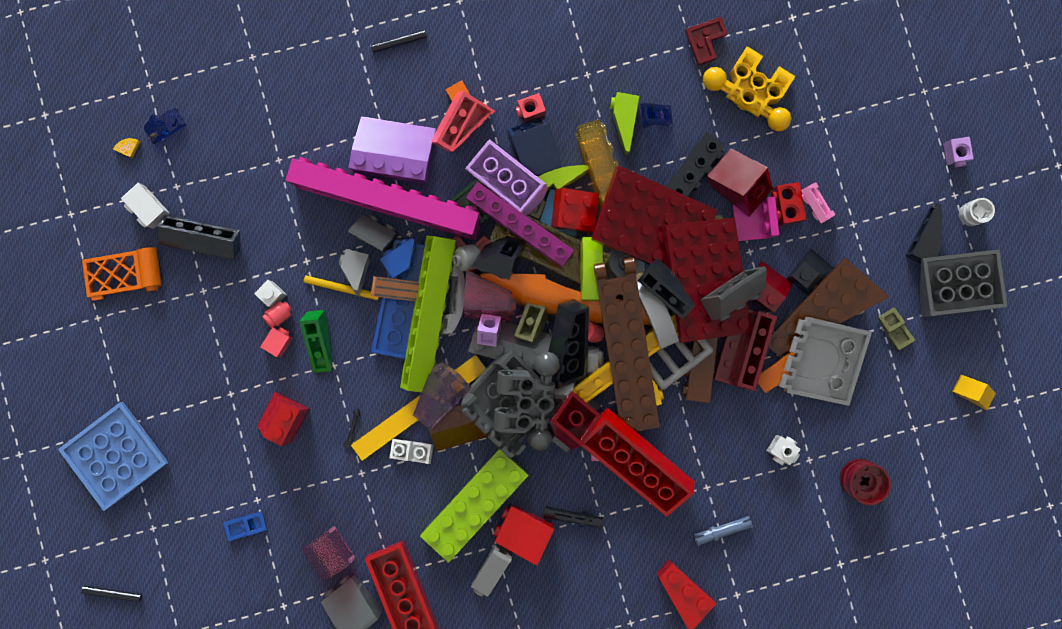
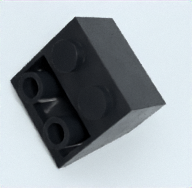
(500, 257)

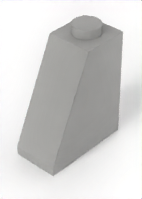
(491, 570)

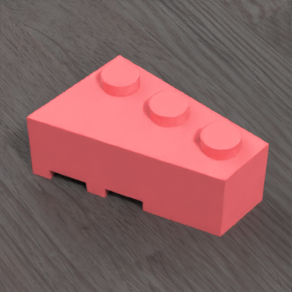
(460, 121)

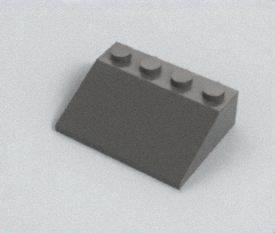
(962, 283)

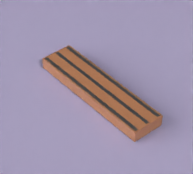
(394, 288)

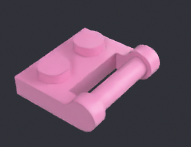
(814, 198)

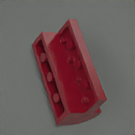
(745, 353)

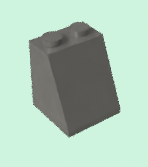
(351, 605)

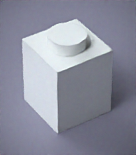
(270, 293)

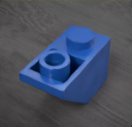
(400, 259)

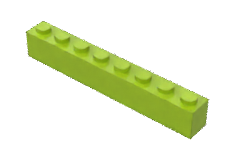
(428, 312)

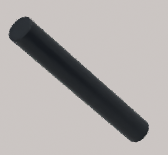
(398, 41)
(111, 593)

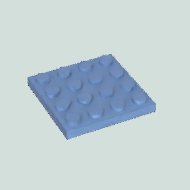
(113, 456)

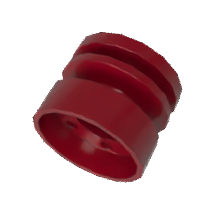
(875, 482)

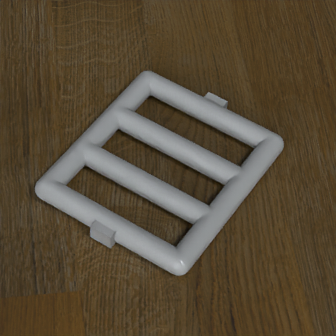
(679, 372)

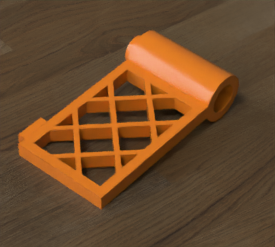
(145, 264)

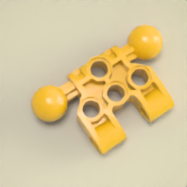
(778, 118)

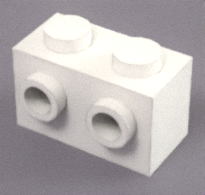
(144, 205)

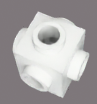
(780, 445)

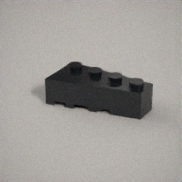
(570, 342)

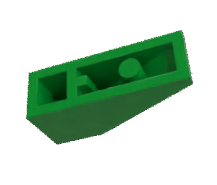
(317, 340)

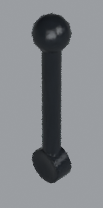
(347, 444)

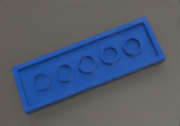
(396, 314)

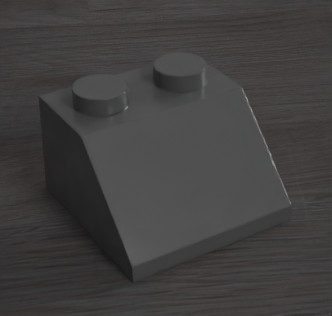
(374, 234)

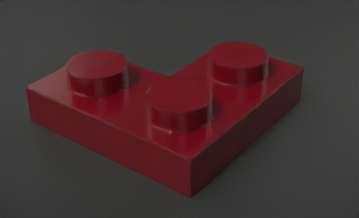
(701, 37)

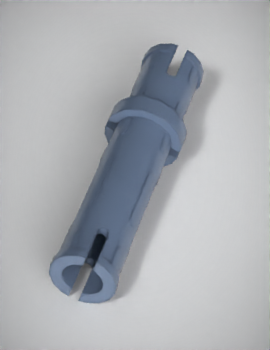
(715, 533)

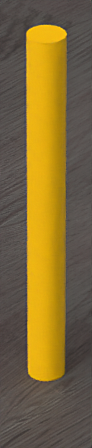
(337, 286)

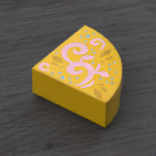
(127, 147)

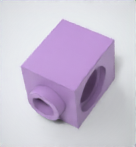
(963, 146)
(488, 330)

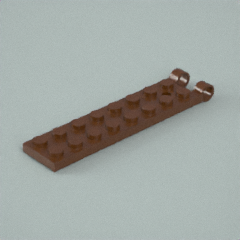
(627, 347)

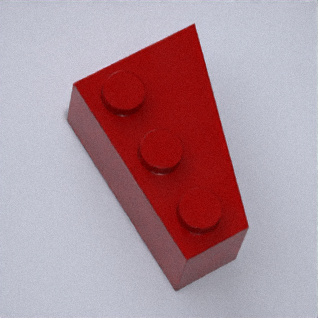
(685, 594)

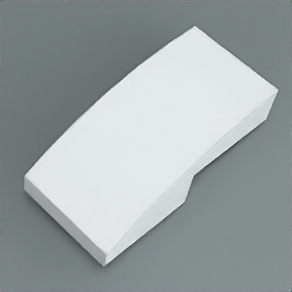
(411, 451)

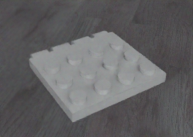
(825, 360)

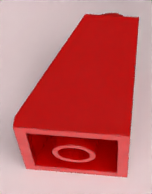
(282, 419)
(524, 533)

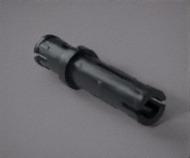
(596, 521)

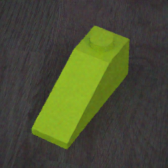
(624, 117)

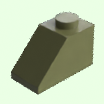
(531, 322)

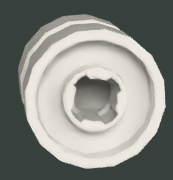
(976, 212)

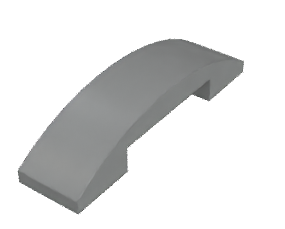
(457, 299)
(658, 316)

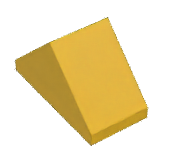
(974, 391)

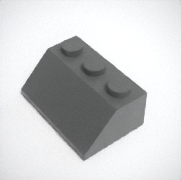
(735, 293)

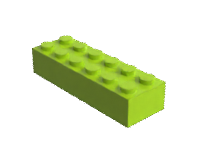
(474, 505)

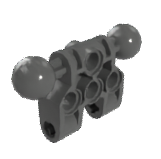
(510, 383)

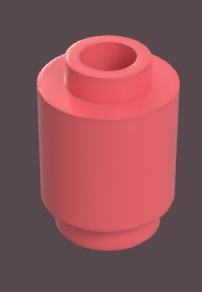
(277, 314)
(595, 333)

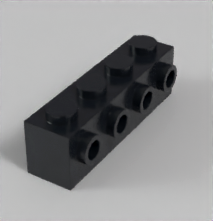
(697, 165)
(199, 237)

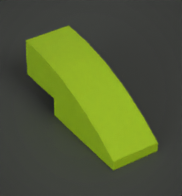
(563, 176)
(590, 254)

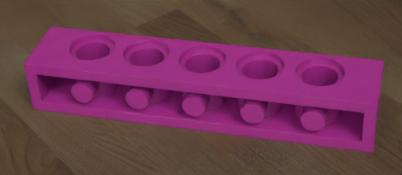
(519, 225)

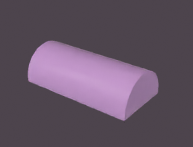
(507, 178)

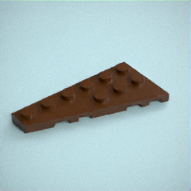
(834, 300)

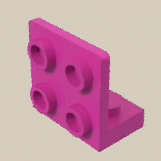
(760, 225)

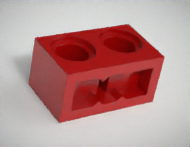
(794, 203)

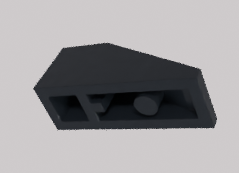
(929, 236)
(667, 288)

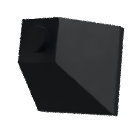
(809, 272)

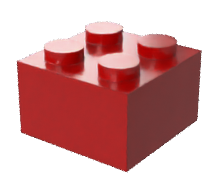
(574, 210)

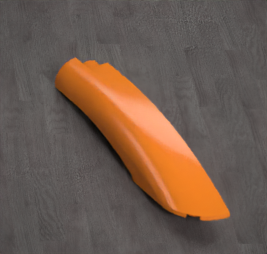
(543, 292)

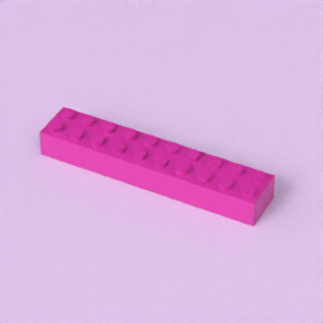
(383, 198)

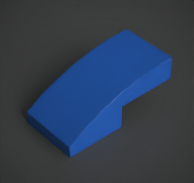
(244, 526)

